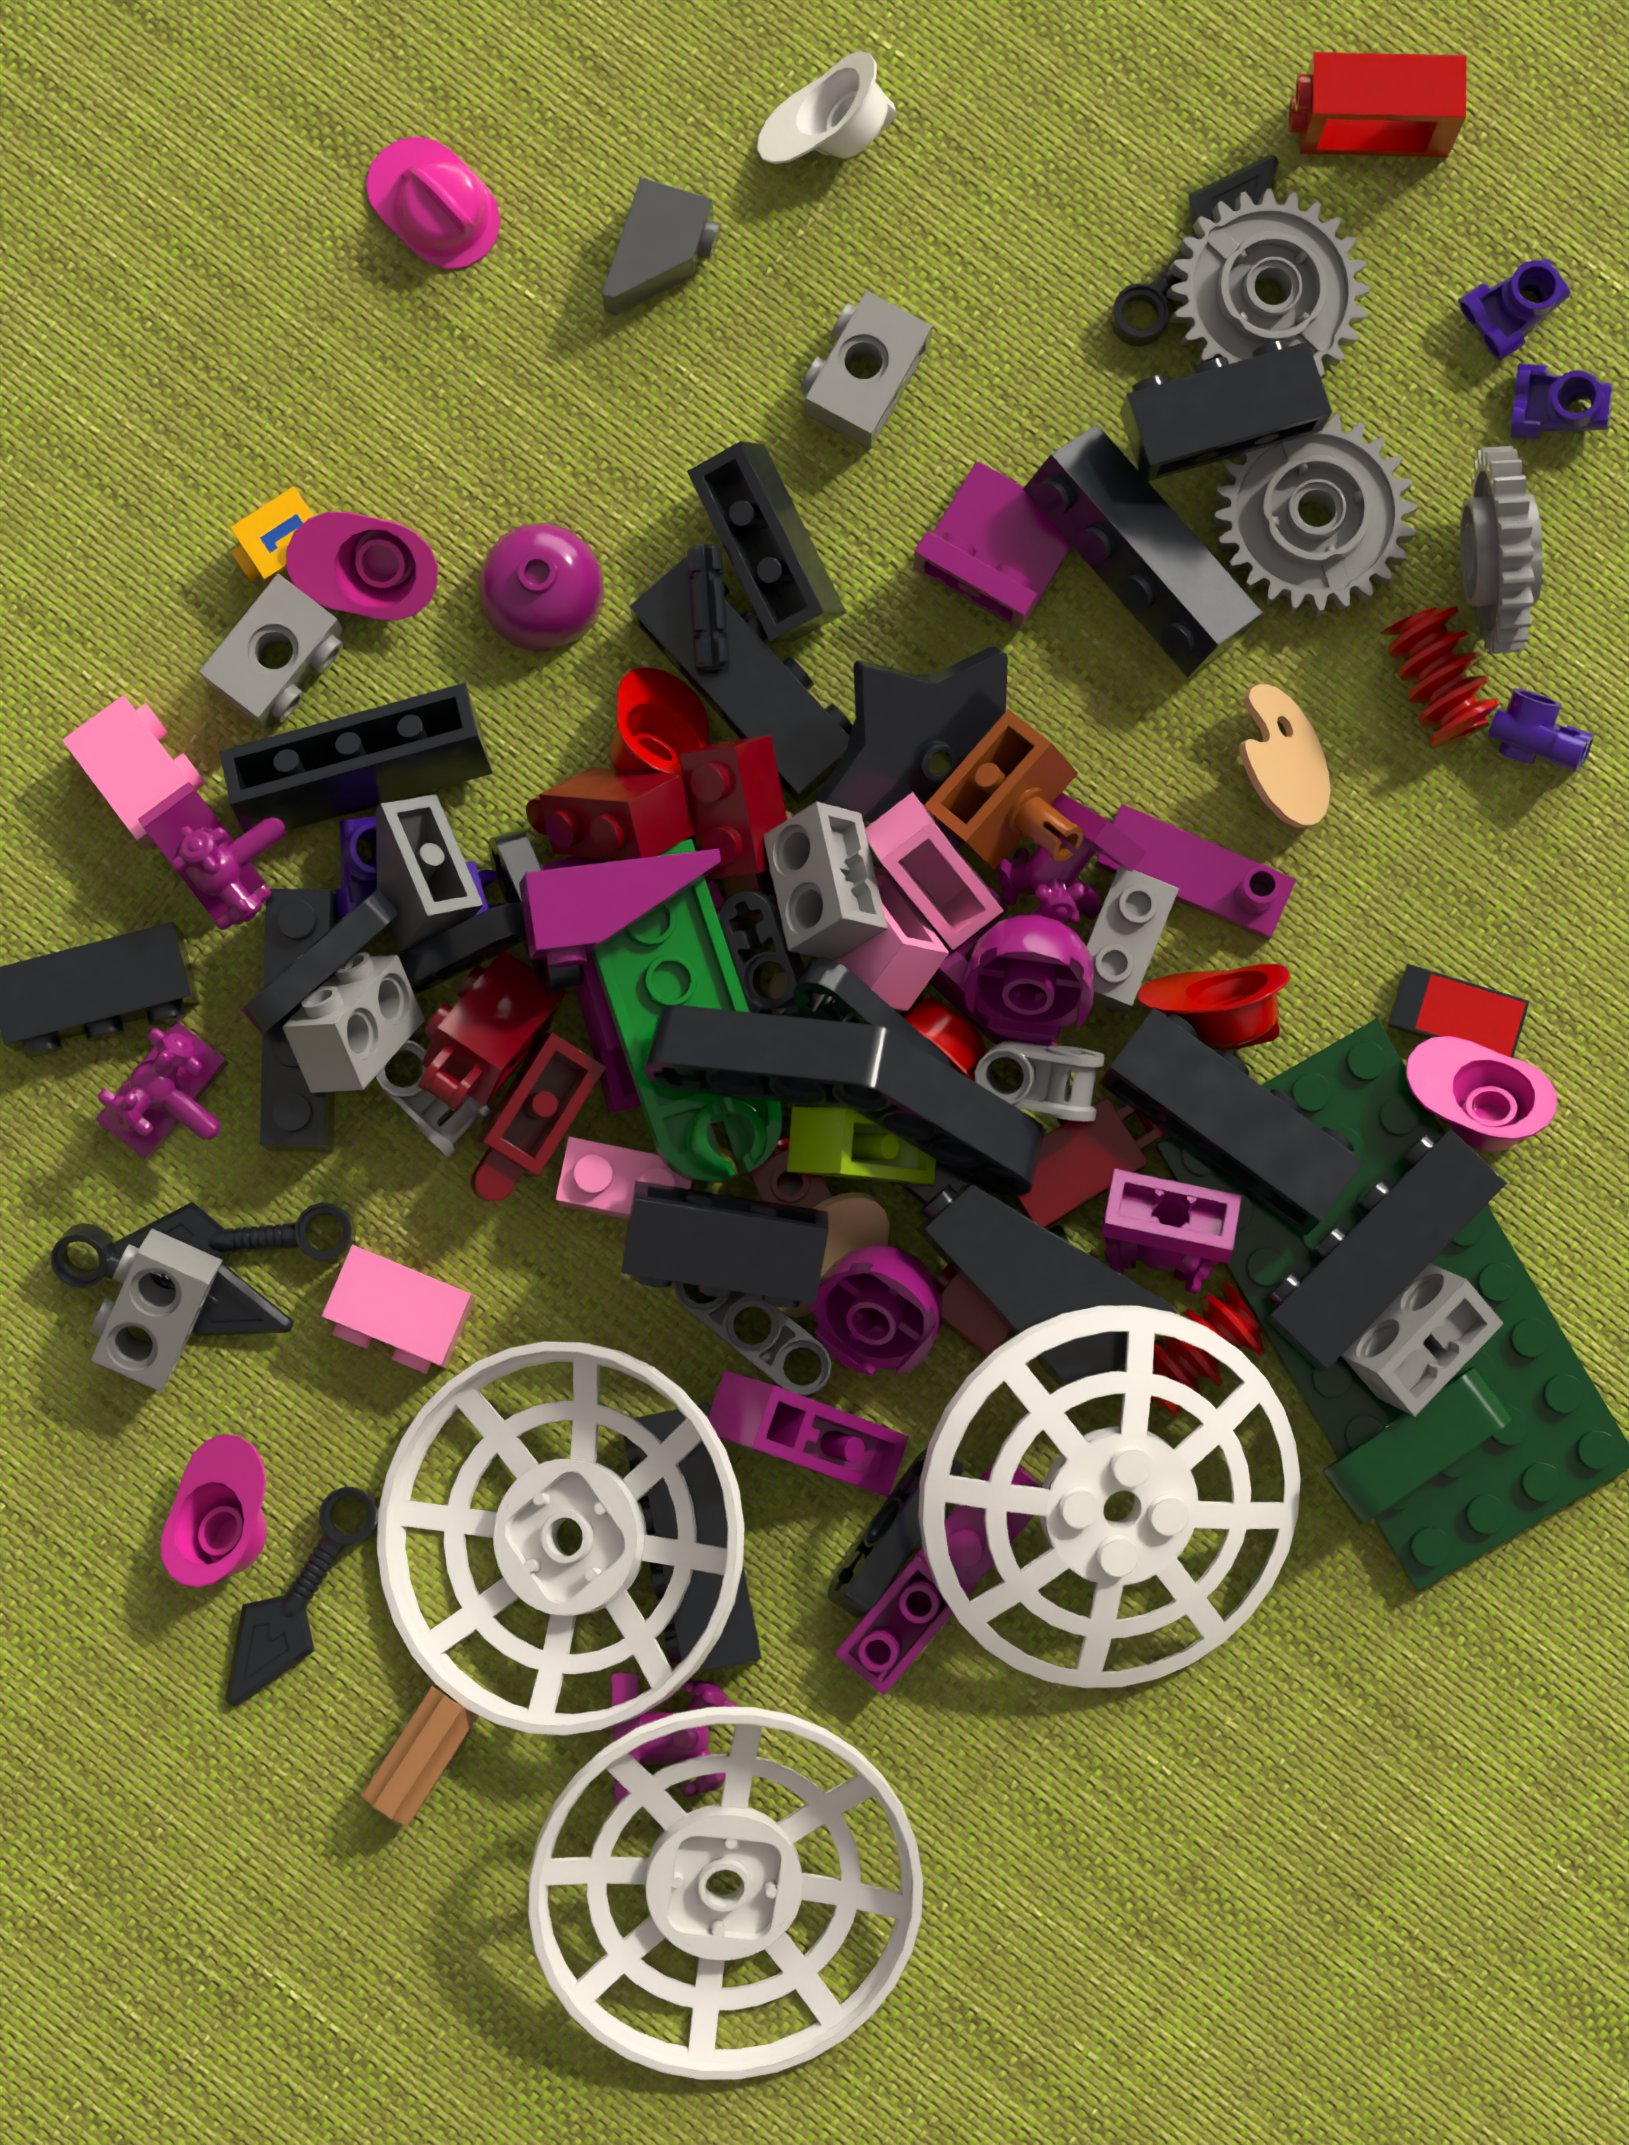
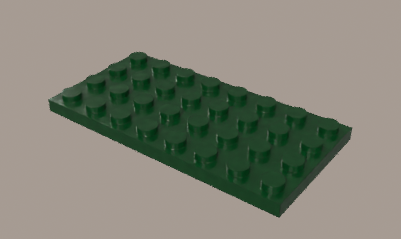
(1560, 1427)

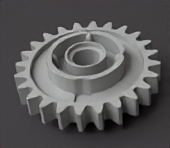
(1276, 246)
(1501, 549)
(1306, 559)

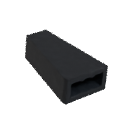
(1031, 1277)

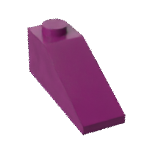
(590, 905)
(806, 1433)

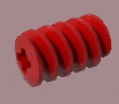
(1441, 675)
(1187, 1362)

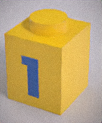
(266, 535)

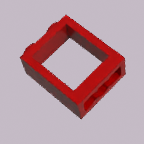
(1379, 104)

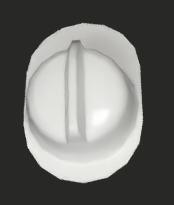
(831, 115)

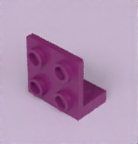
(993, 547)

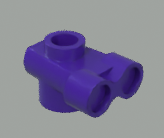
(1504, 314)
(1545, 398)
(1530, 730)
(357, 877)

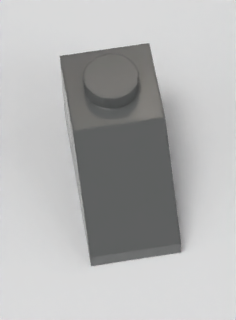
(659, 244)
(422, 870)

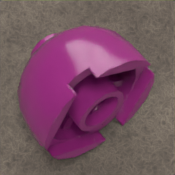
(541, 587)
(1030, 978)
(878, 1310)

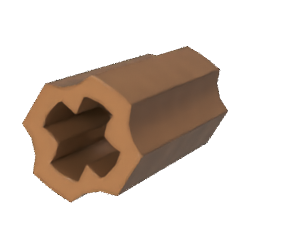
(419, 1756)

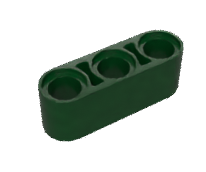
(1417, 1447)

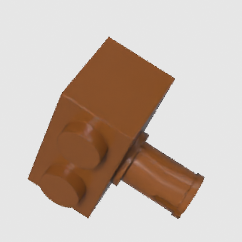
(1007, 793)

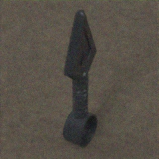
(1254, 180)
(200, 1231)
(230, 1305)
(277, 1630)

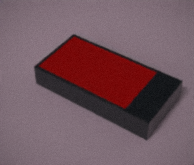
(1445, 1006)

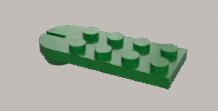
(684, 961)

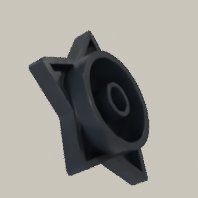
(907, 721)

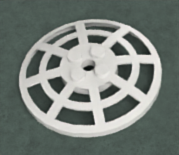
(1087, 1475)
(528, 1546)
(730, 1924)

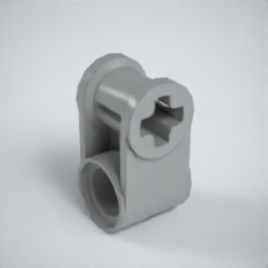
(1046, 1078)
(427, 1110)

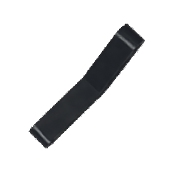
(855, 1070)

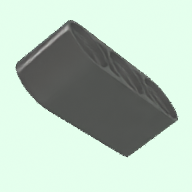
(773, 1351)

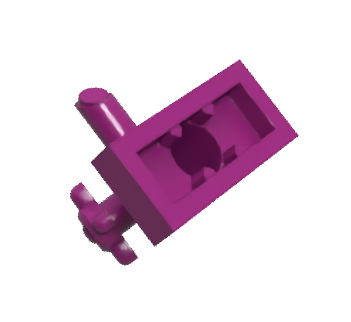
(209, 858)
(1057, 882)
(164, 1092)
(1168, 1226)
(676, 1745)

